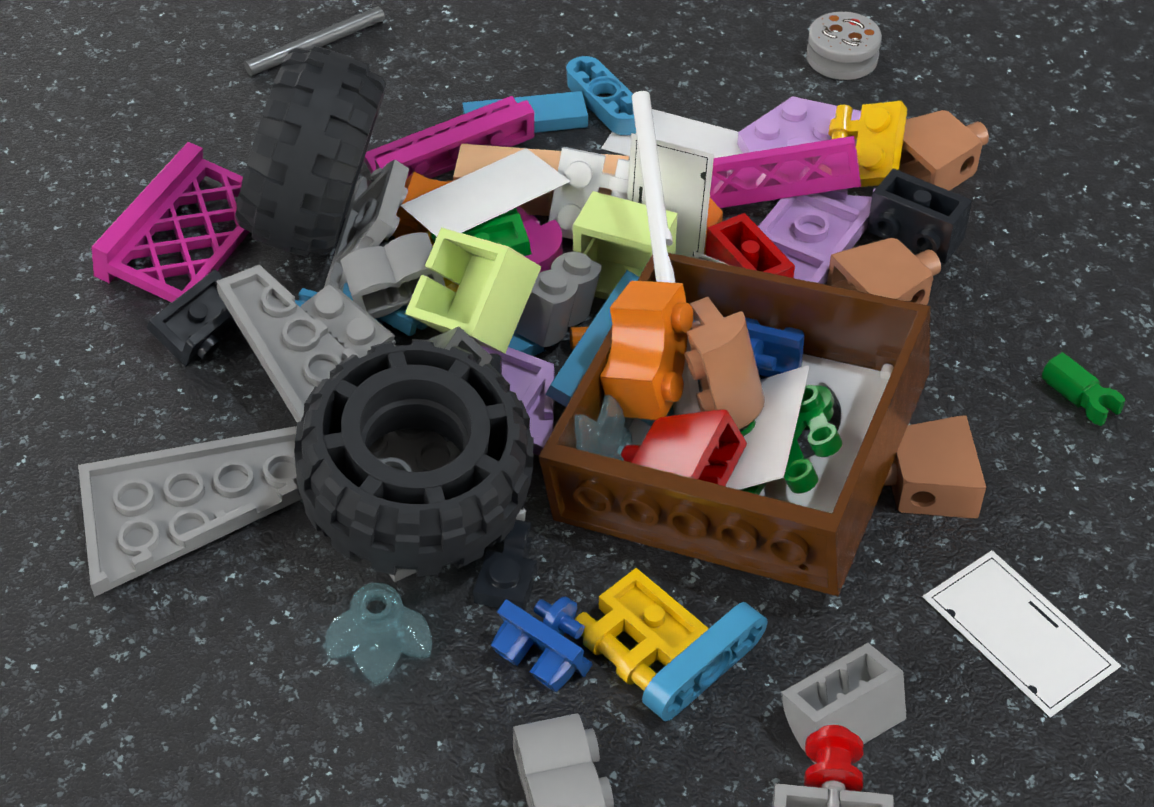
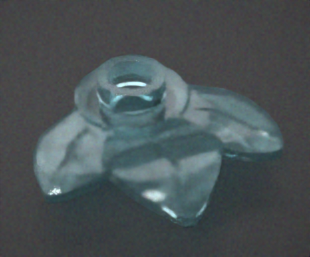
(606, 434)
(379, 637)

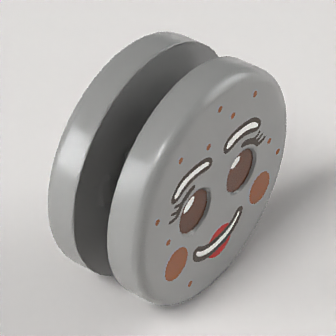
(843, 45)

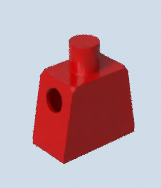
(692, 446)

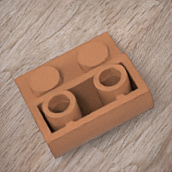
(724, 363)

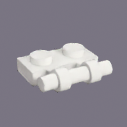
(586, 175)

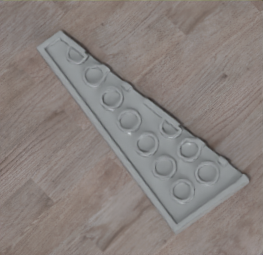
(301, 353)

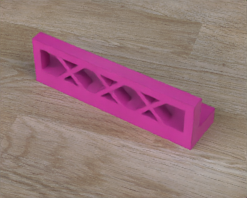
(437, 147)
(785, 172)

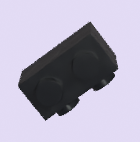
(919, 214)

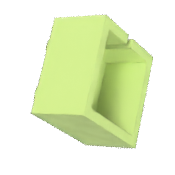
(616, 237)
(490, 292)

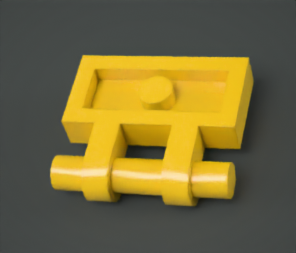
(877, 135)
(646, 615)

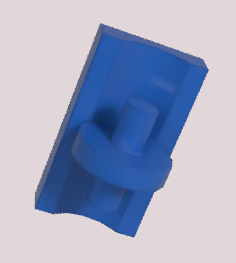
(775, 349)
(560, 654)

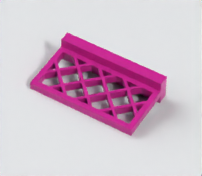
(151, 214)

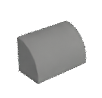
(855, 691)

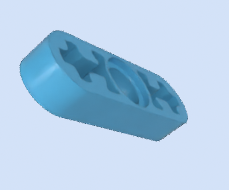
(602, 81)
(704, 661)

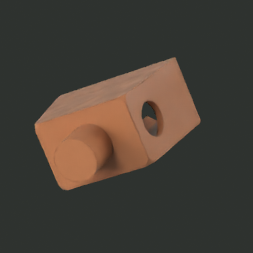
(942, 148)
(885, 270)
(938, 470)

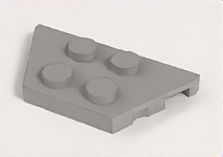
(370, 215)

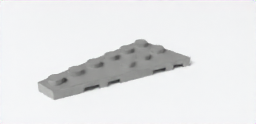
(180, 498)

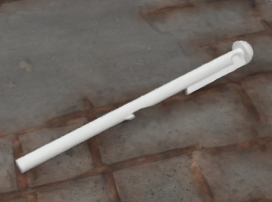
(658, 226)

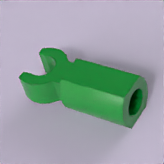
(1082, 388)

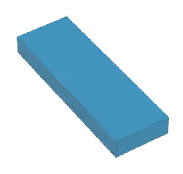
(551, 111)

